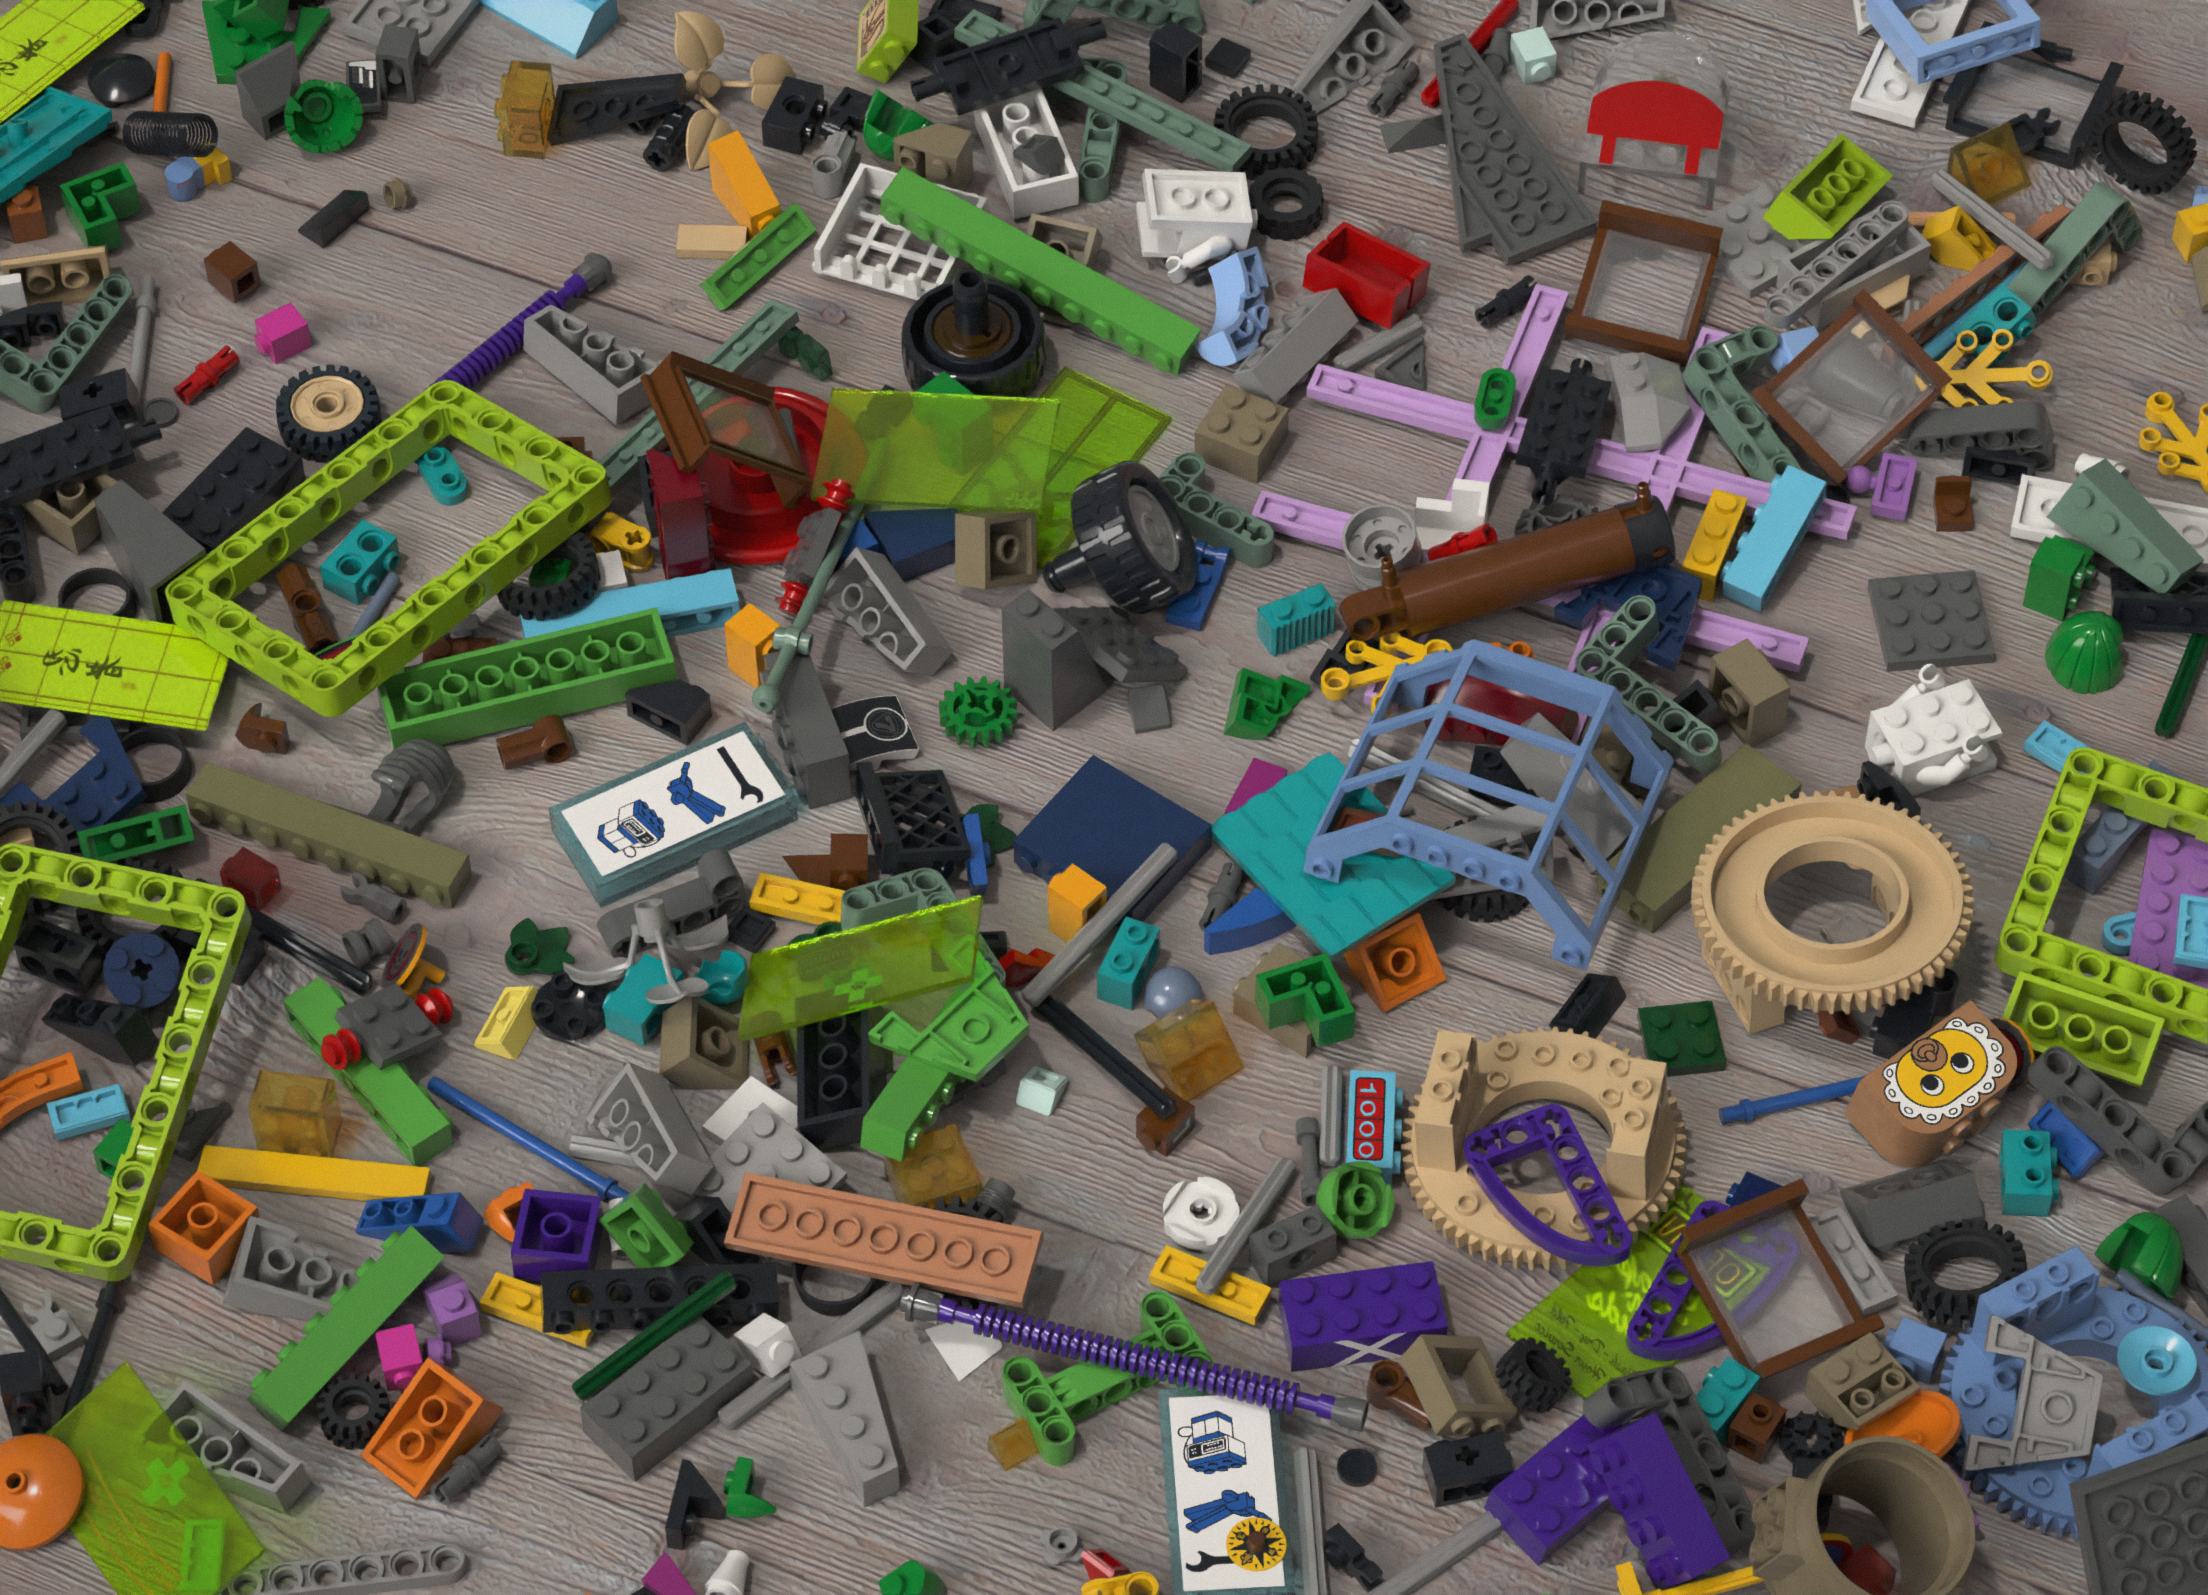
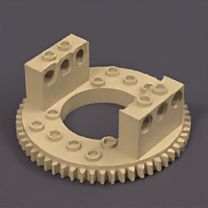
(1769, 967)
(1475, 1083)

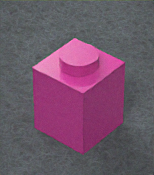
(282, 333)
(399, 1356)

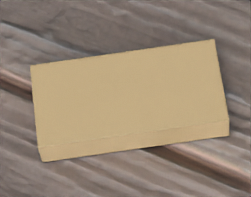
(710, 241)

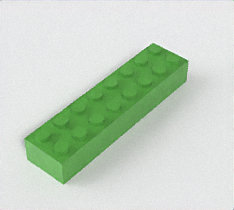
(526, 680)

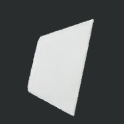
(962, 1347)

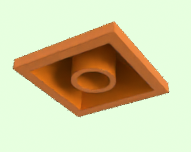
(1396, 963)

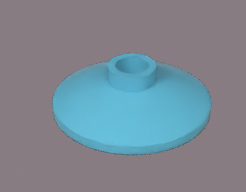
(2158, 1348)

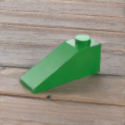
(137, 835)

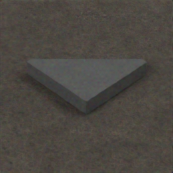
(1405, 366)
(198, 1129)

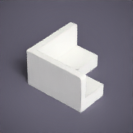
(1441, 519)

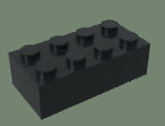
(236, 488)
(838, 1077)

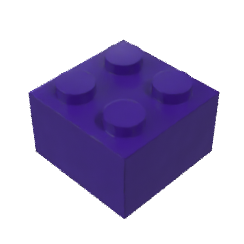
(556, 1233)

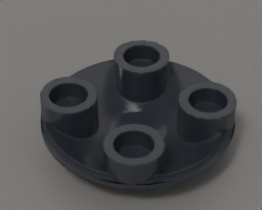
(121, 79)
(568, 1008)

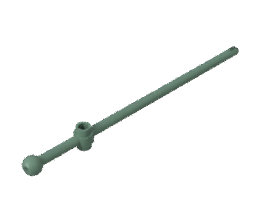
(793, 639)

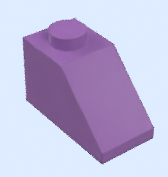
(451, 1308)

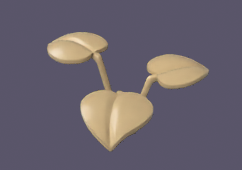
(695, 43)

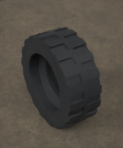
(1287, 183)

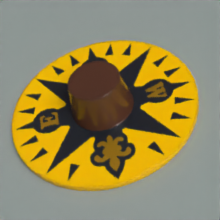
(1256, 1544)

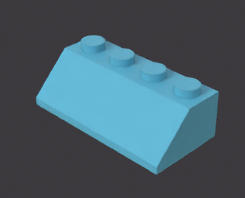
(561, 23)

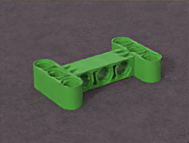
(1091, 1387)

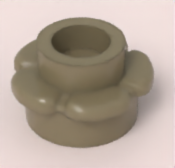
(397, 194)

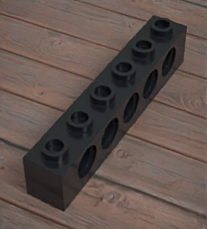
(641, 1287)

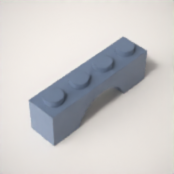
(2104, 844)

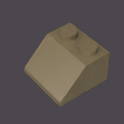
(995, 548)
(702, 1047)

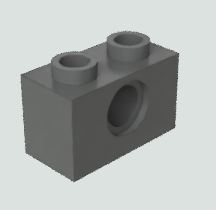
(399, 64)
(1292, 1246)

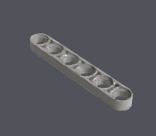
(1840, 266)
(348, 1565)

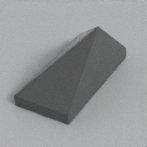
(1413, 133)

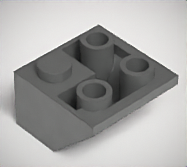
(266, 87)

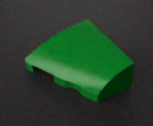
(1261, 703)

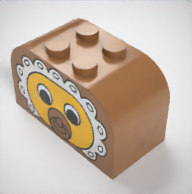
(1935, 1089)

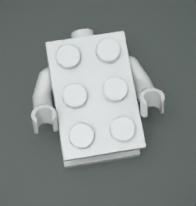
(1193, 217)
(1933, 735)

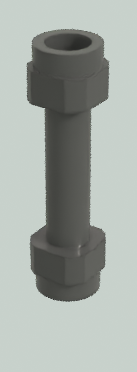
(1308, 1137)

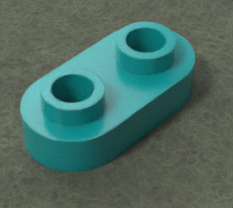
(438, 469)

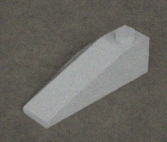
(1352, 52)
(283, 1274)

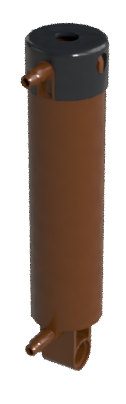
(1514, 571)

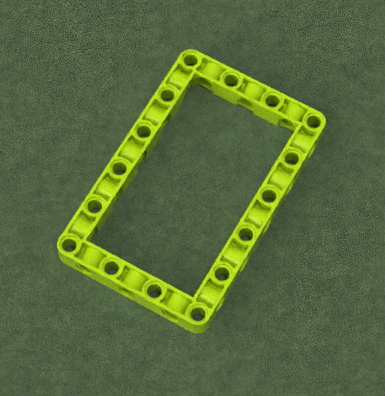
(330, 687)
(2063, 961)
(151, 1146)

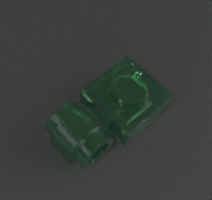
(809, 352)

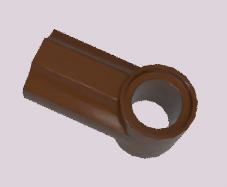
(544, 741)
(1398, 1398)

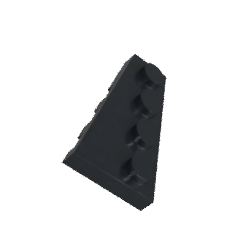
(606, 104)

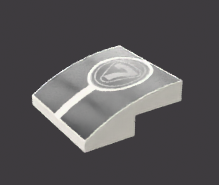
(875, 731)

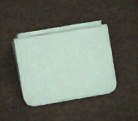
(1041, 1090)

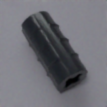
(668, 139)

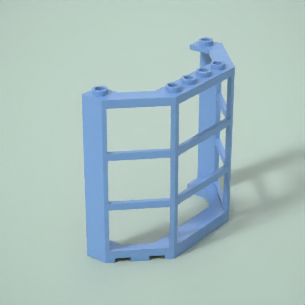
(1410, 687)

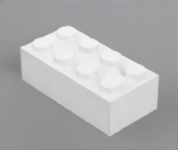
(1004, 129)

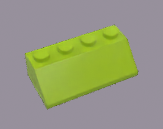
(1827, 192)
(2097, 1031)

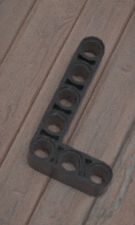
(15, 560)

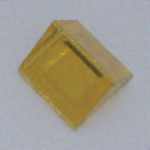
(1012, 1444)

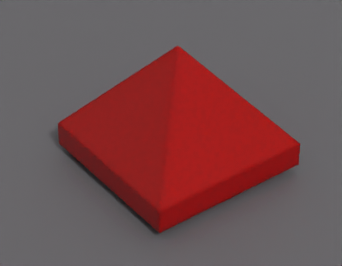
(1102, 1564)

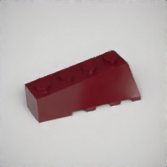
(681, 518)
(1499, 703)

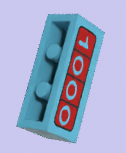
(1372, 1121)

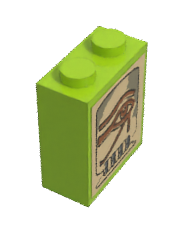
(886, 36)

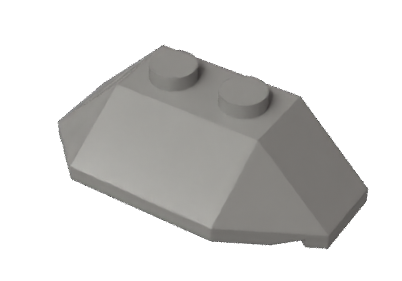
(1646, 399)

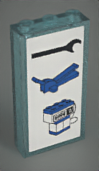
(674, 813)
(1217, 1470)

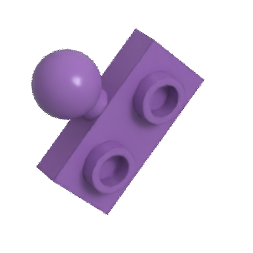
(1890, 486)

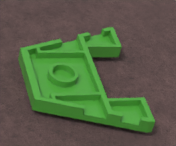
(967, 1035)

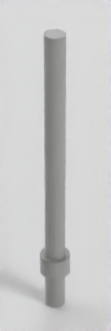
(144, 309)

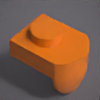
(504, 1211)

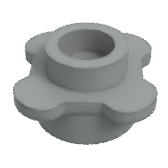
(1061, 1536)

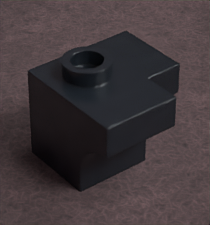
(935, 40)

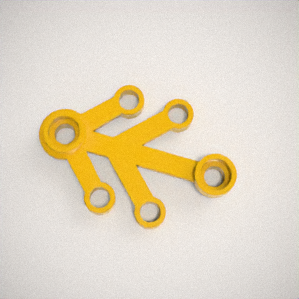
(1977, 375)
(2161, 410)
(1383, 659)

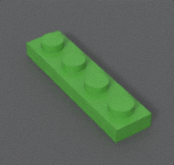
(758, 256)

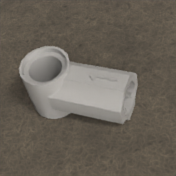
(832, 164)

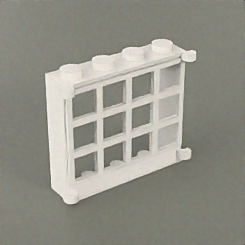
(873, 182)

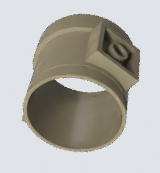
(1899, 1484)

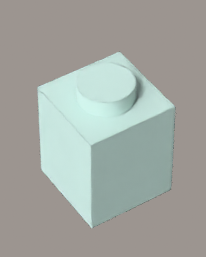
(1533, 55)

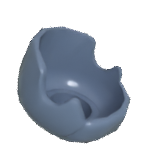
(1170, 990)

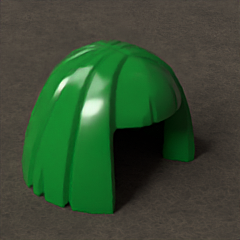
(323, 116)
(887, 120)
(2086, 652)
(2147, 1249)

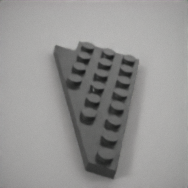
(1498, 168)

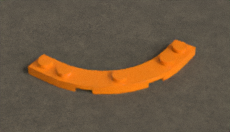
(37, 1086)

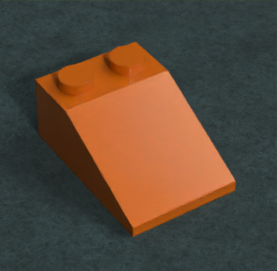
(430, 1428)

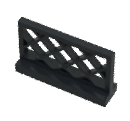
(2159, 611)
(883, 819)

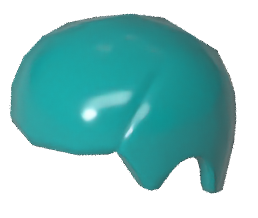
(725, 978)

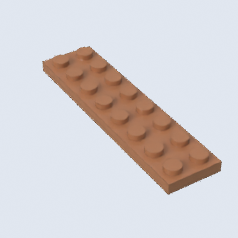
(884, 1239)

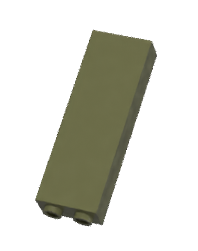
(1672, 847)

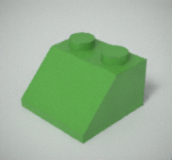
(646, 1229)

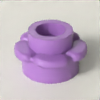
(437, 1350)

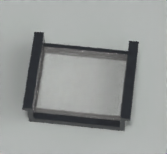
(2020, 85)

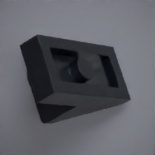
(690, 1500)

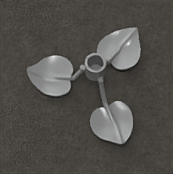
(653, 926)

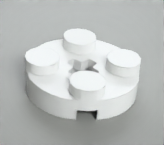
(1195, 1232)

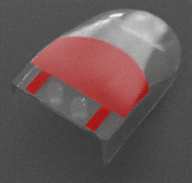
(1658, 110)

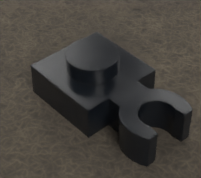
(2032, 132)
(1349, 1555)

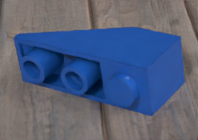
(442, 1219)

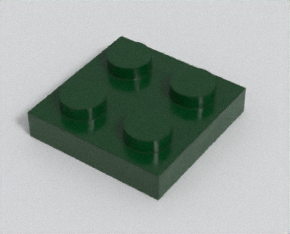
(1682, 1037)

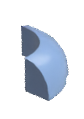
(1239, 308)

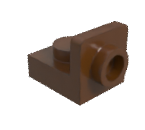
(1953, 504)

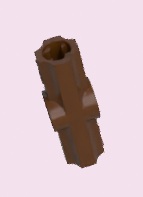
(306, 608)

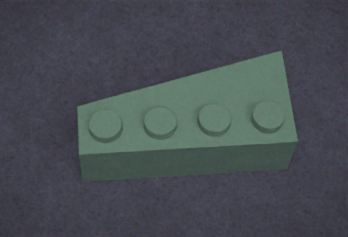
(2125, 528)

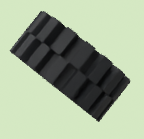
(1533, 1375)
(348, 1392)

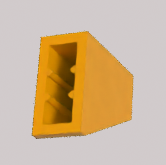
(741, 183)

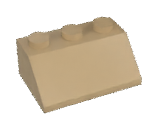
(60, 275)

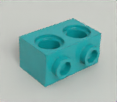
(1989, 318)
(360, 562)
(1128, 963)

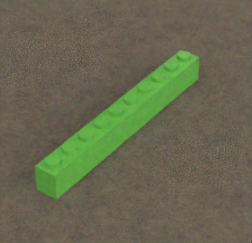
(1039, 271)

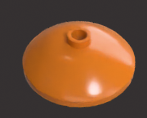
(1923, 1419)
(48, 1490)

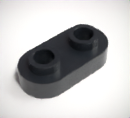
(147, 21)

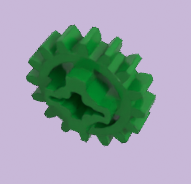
(978, 712)

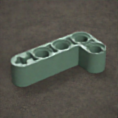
(1215, 519)

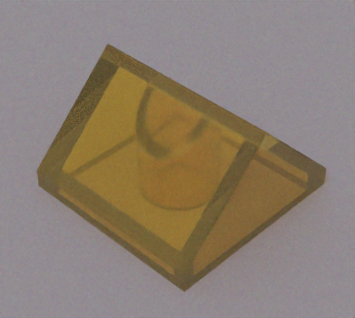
(1990, 164)

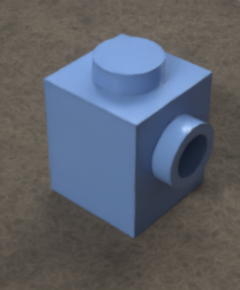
(1916, 1348)

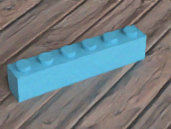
(682, 603)

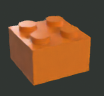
(202, 1227)

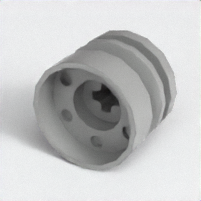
(1378, 533)

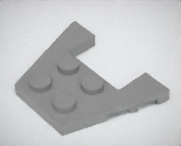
(2052, 1407)

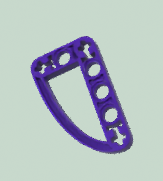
(1542, 1136)
(1659, 1346)

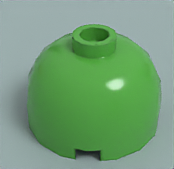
(1356, 1200)

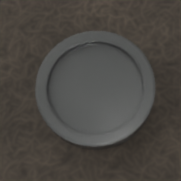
(162, 410)

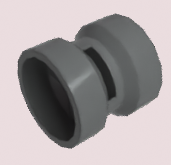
(367, 942)

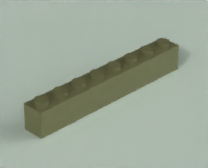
(329, 835)

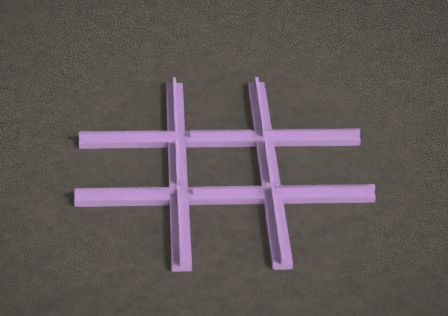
(1664, 470)

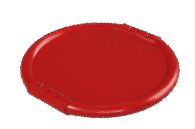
(744, 505)

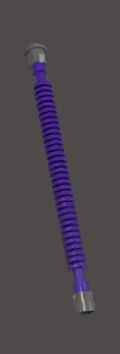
(510, 338)
(933, 1307)

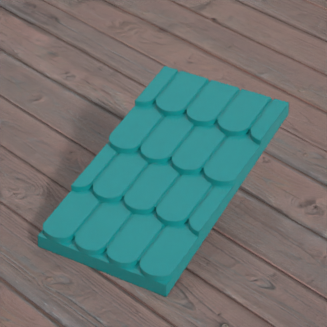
(44, 135)
(1271, 844)

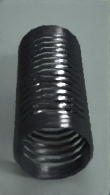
(163, 121)

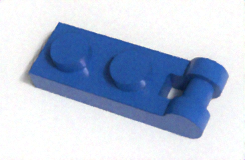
(1193, 607)

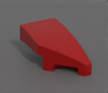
(1023, 967)

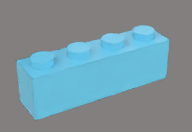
(1773, 538)

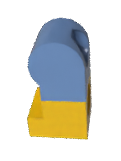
(192, 174)

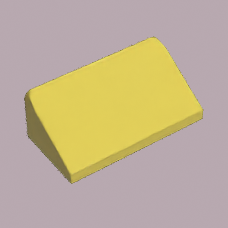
(509, 1023)

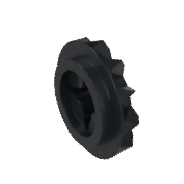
(1794, 1434)

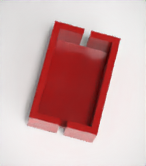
(1368, 273)

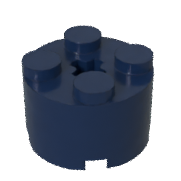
(123, 960)

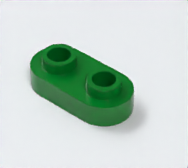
(1492, 405)

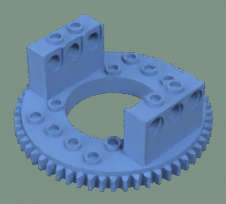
(2073, 1315)

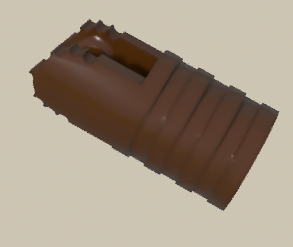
(775, 1049)

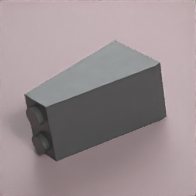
(145, 547)
(1046, 661)

